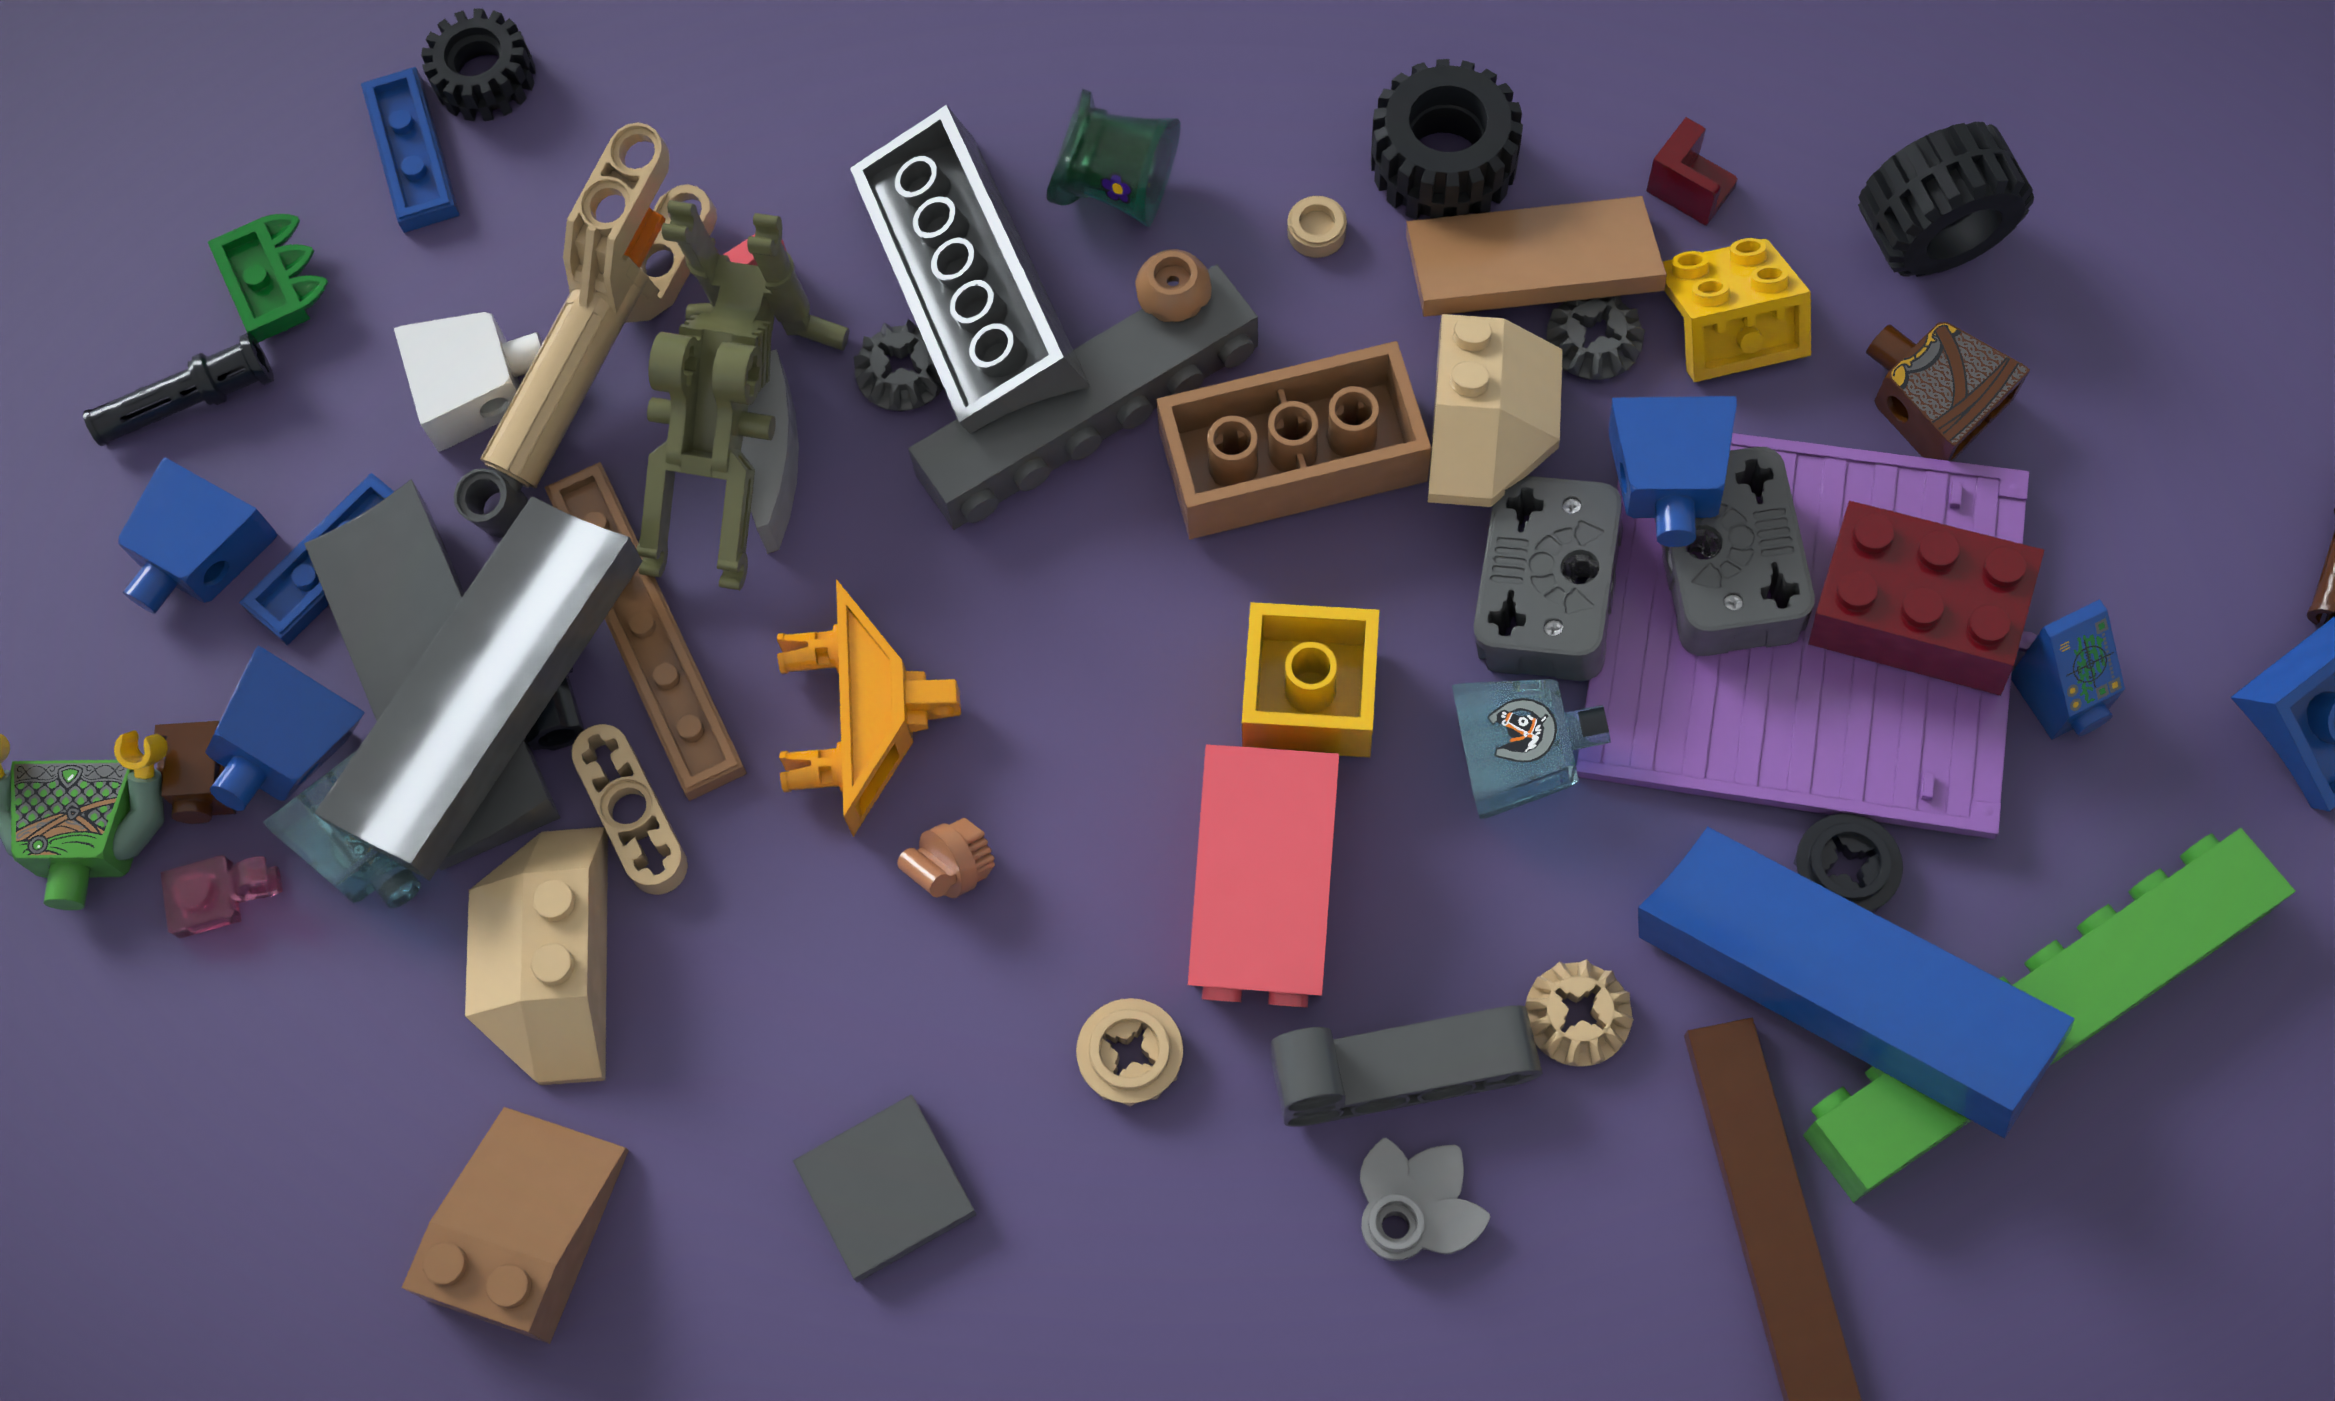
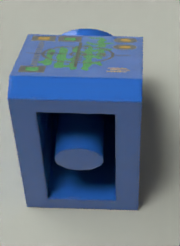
(2072, 672)

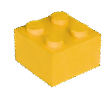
(1310, 678)

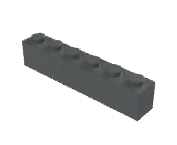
(1126, 375)

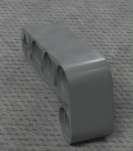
(1401, 1065)

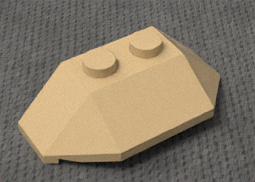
(1491, 408)
(543, 956)

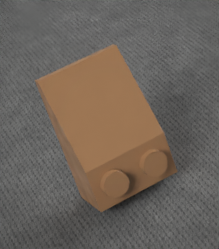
(517, 1225)

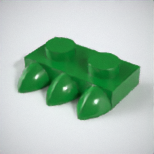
(265, 274)

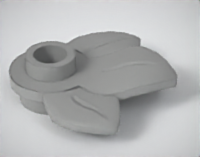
(1421, 1193)

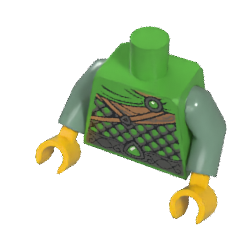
(81, 815)

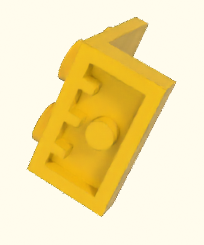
(1739, 308)

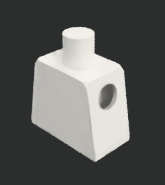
(462, 373)

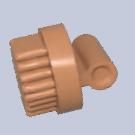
(949, 859)

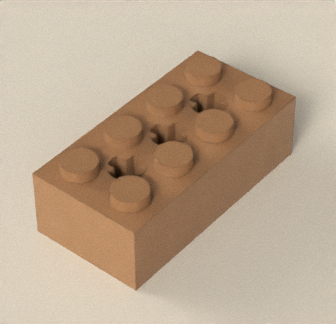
(1294, 439)

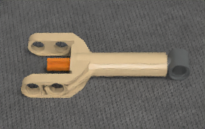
(606, 291)

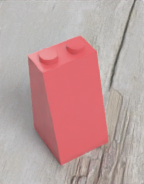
(1263, 873)

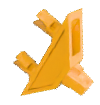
(877, 709)

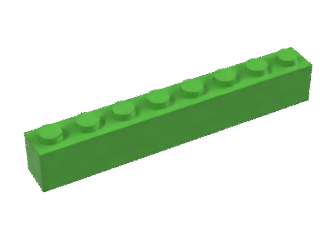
(2093, 980)

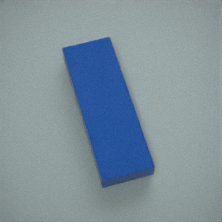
(409, 149)
(291, 591)

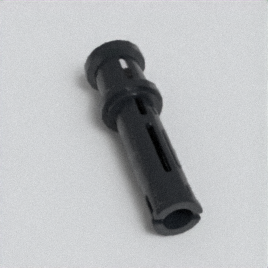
(204, 380)

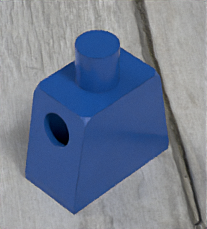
(1672, 459)
(189, 537)
(276, 731)

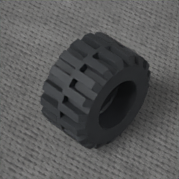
(1446, 102)
(1945, 199)

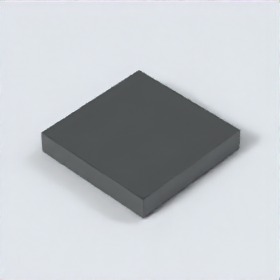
(884, 1188)

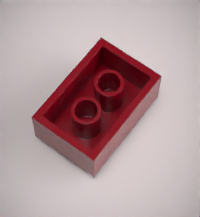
(1926, 597)

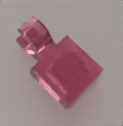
(210, 891)

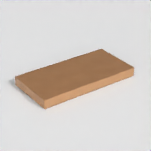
(1534, 256)

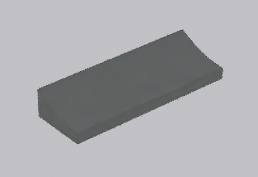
(966, 273)
(390, 599)
(480, 687)

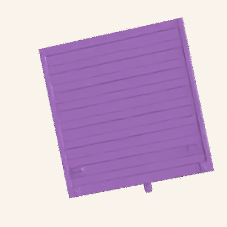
(1796, 718)

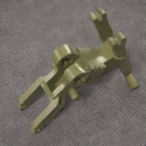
(715, 374)

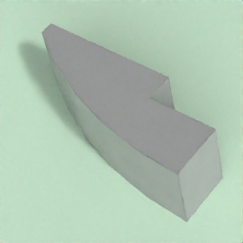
(774, 460)

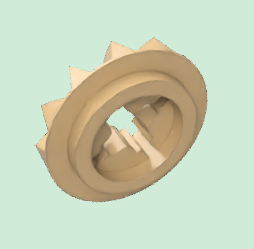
(1120, 1023)
(1585, 1042)

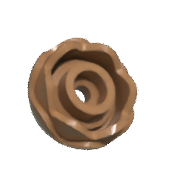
(1178, 301)

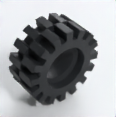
(472, 39)

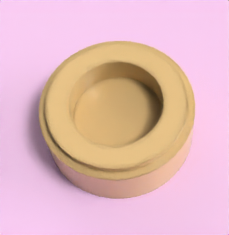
(1317, 226)

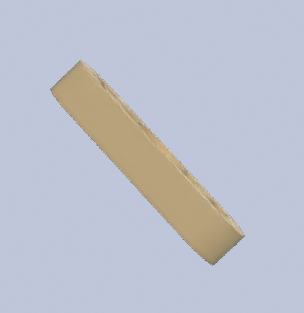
(594, 779)

